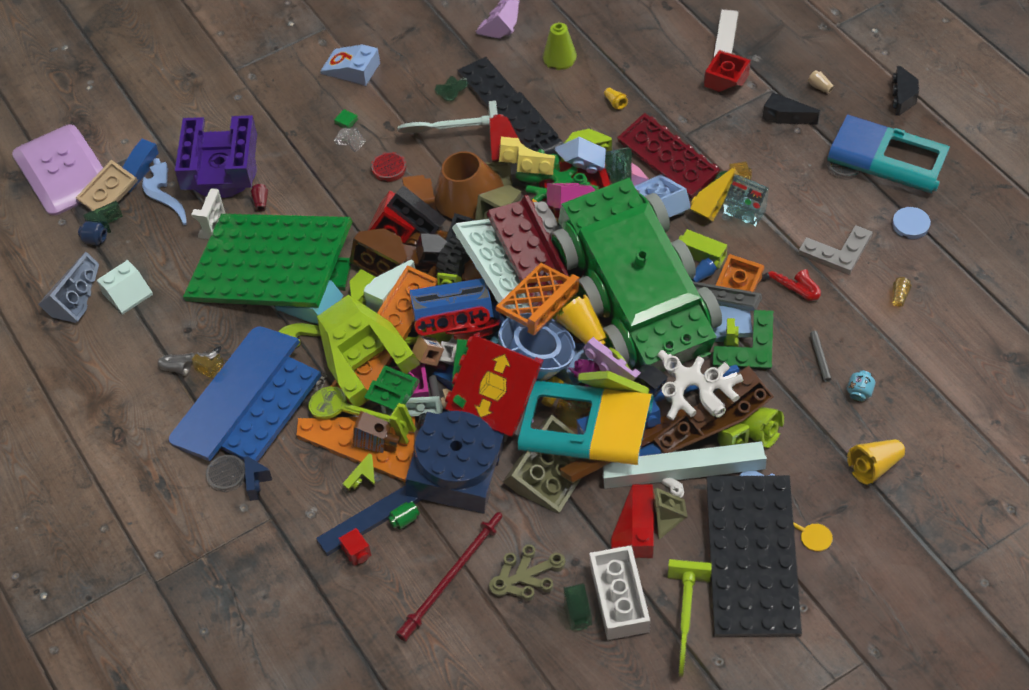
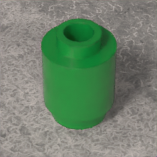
(403, 515)

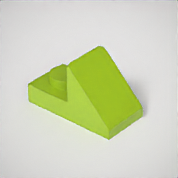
(364, 469)

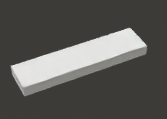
(726, 31)

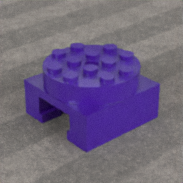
(217, 158)

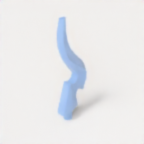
(159, 179)

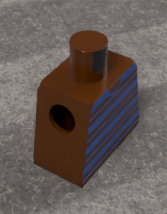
(373, 433)

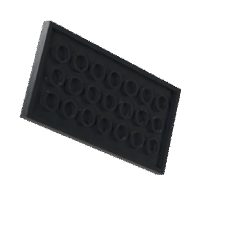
(753, 556)

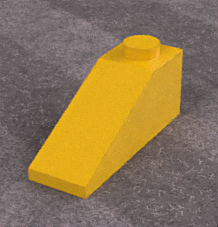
(712, 197)

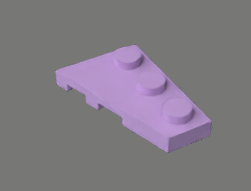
(606, 361)

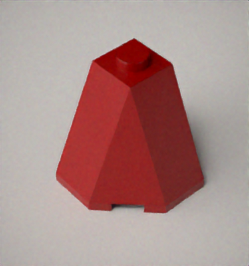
(389, 220)

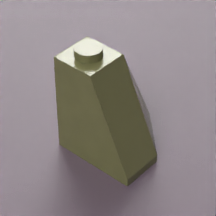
(494, 199)

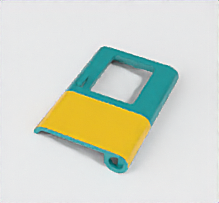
(612, 429)

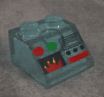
(746, 200)

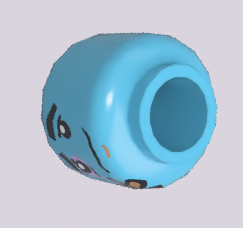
(861, 385)

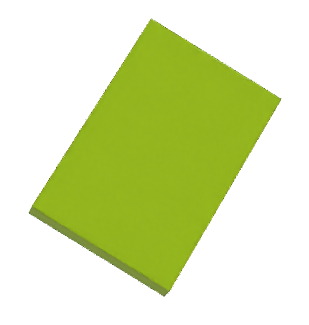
(610, 380)

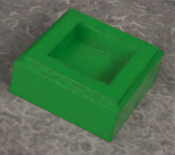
(346, 119)

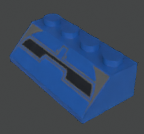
(450, 298)

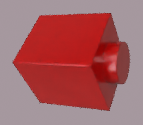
(355, 547)

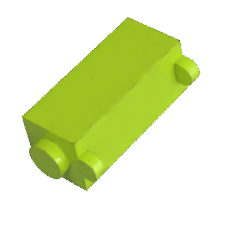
(704, 247)

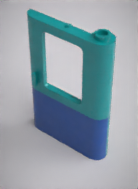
(862, 147)

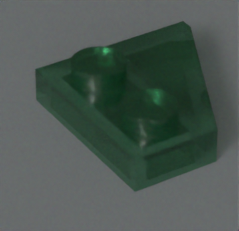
(619, 164)

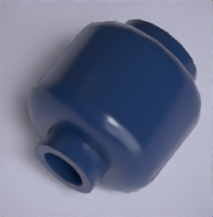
(92, 233)

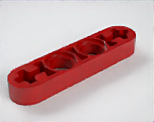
(452, 323)

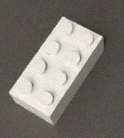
(619, 592)

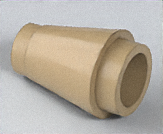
(819, 81)

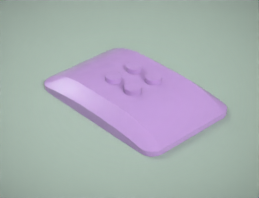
(58, 167)

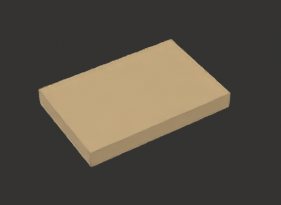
(106, 187)

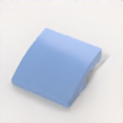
(742, 319)

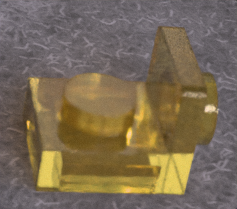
(743, 169)
(206, 366)

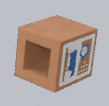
(428, 350)

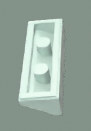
(419, 405)

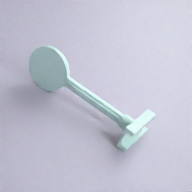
(417, 127)

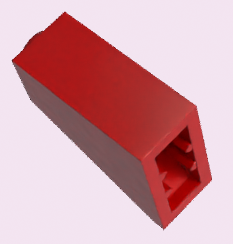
(499, 127)

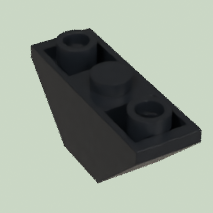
(905, 90)

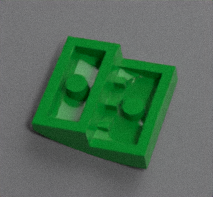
(392, 388)

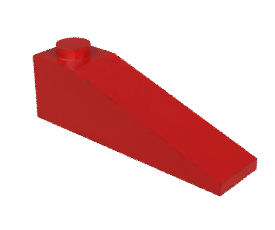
(636, 522)

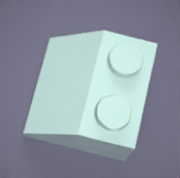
(124, 287)

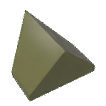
(668, 511)

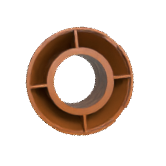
(460, 183)

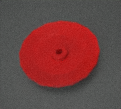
(465, 333)

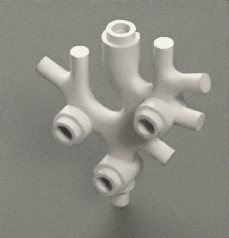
(706, 383)

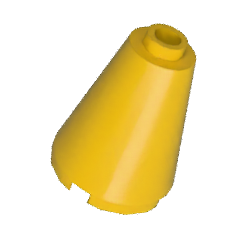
(582, 320)
(874, 459)

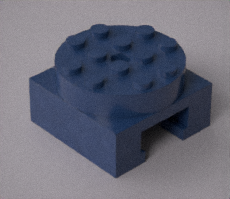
(454, 460)

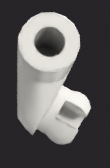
(676, 487)

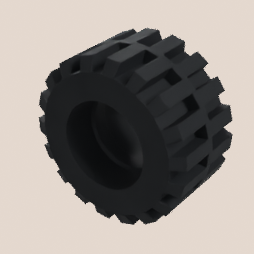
(452, 258)

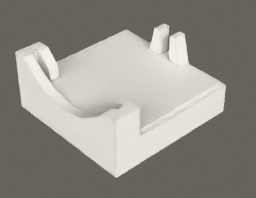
(209, 214)

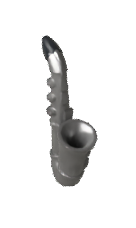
(182, 363)

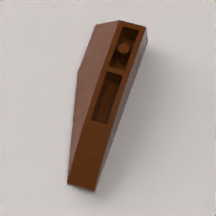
(689, 429)

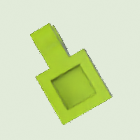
(731, 333)

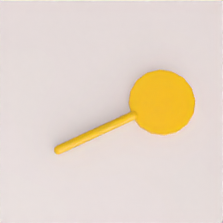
(815, 537)

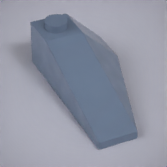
(70, 294)

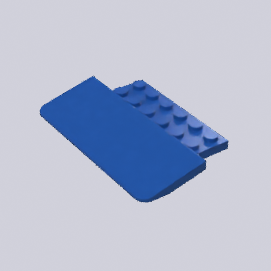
(247, 399)

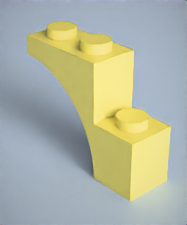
(527, 160)

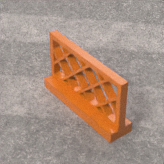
(550, 303)

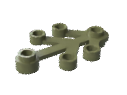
(525, 575)

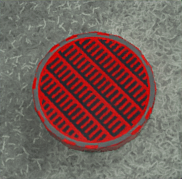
(388, 166)

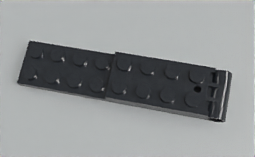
(526, 121)

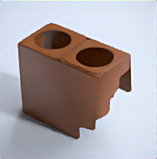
(421, 187)

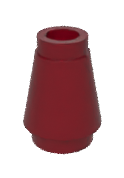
(259, 195)

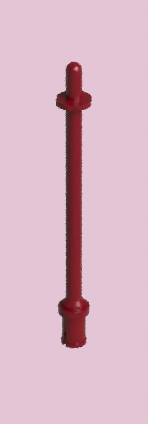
(414, 620)

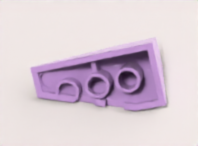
(500, 20)

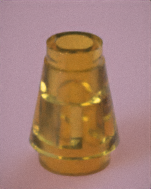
(901, 289)

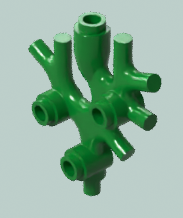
(557, 177)

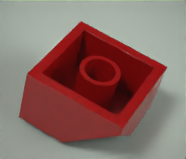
(726, 71)

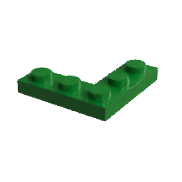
(761, 352)

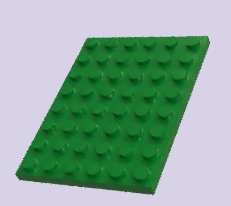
(269, 260)

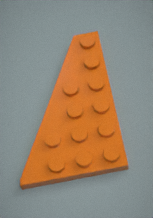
(337, 437)

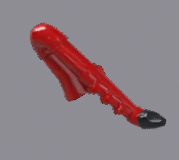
(805, 287)

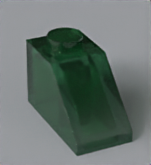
(577, 607)

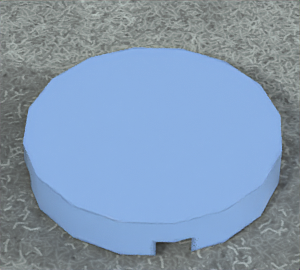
(911, 222)

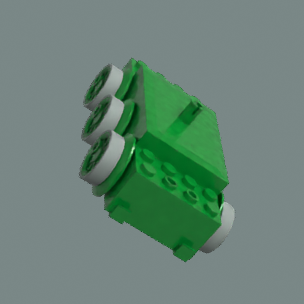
(637, 275)

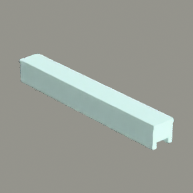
(686, 465)

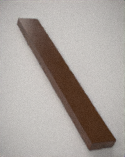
(586, 466)

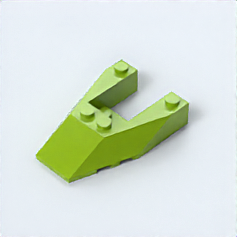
(355, 335)

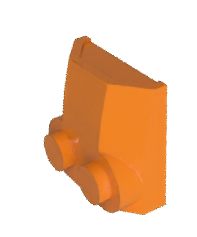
(740, 274)

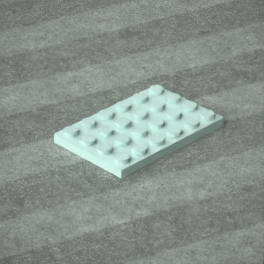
(489, 258)

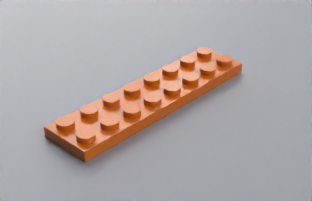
(397, 310)

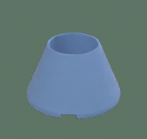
(550, 343)

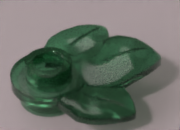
(451, 88)

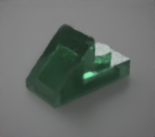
(105, 215)

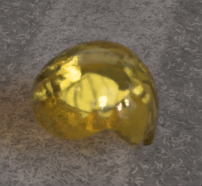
(570, 411)

